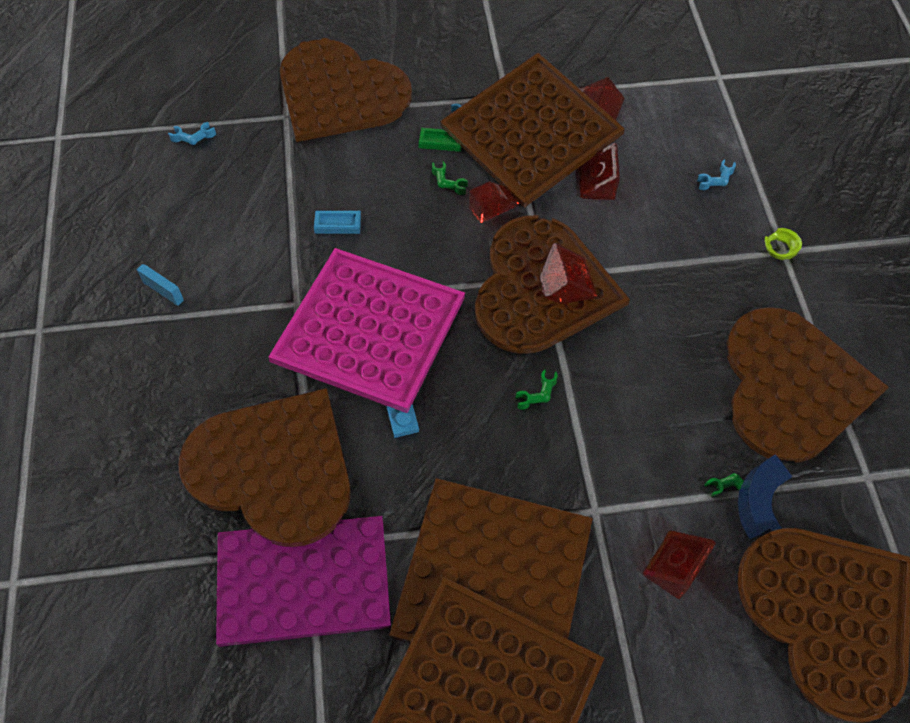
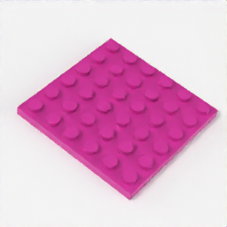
(368, 329)

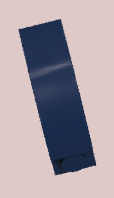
(757, 495)

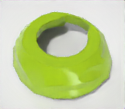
(788, 237)

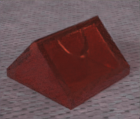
(606, 96)
(600, 175)
(678, 562)

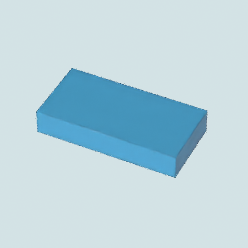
(337, 222)
(160, 284)

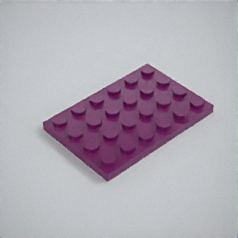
(302, 590)

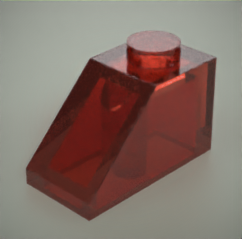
(490, 200)

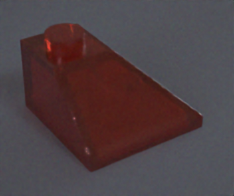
(566, 277)

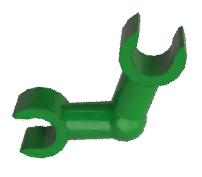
(449, 184)
(543, 396)
(732, 480)

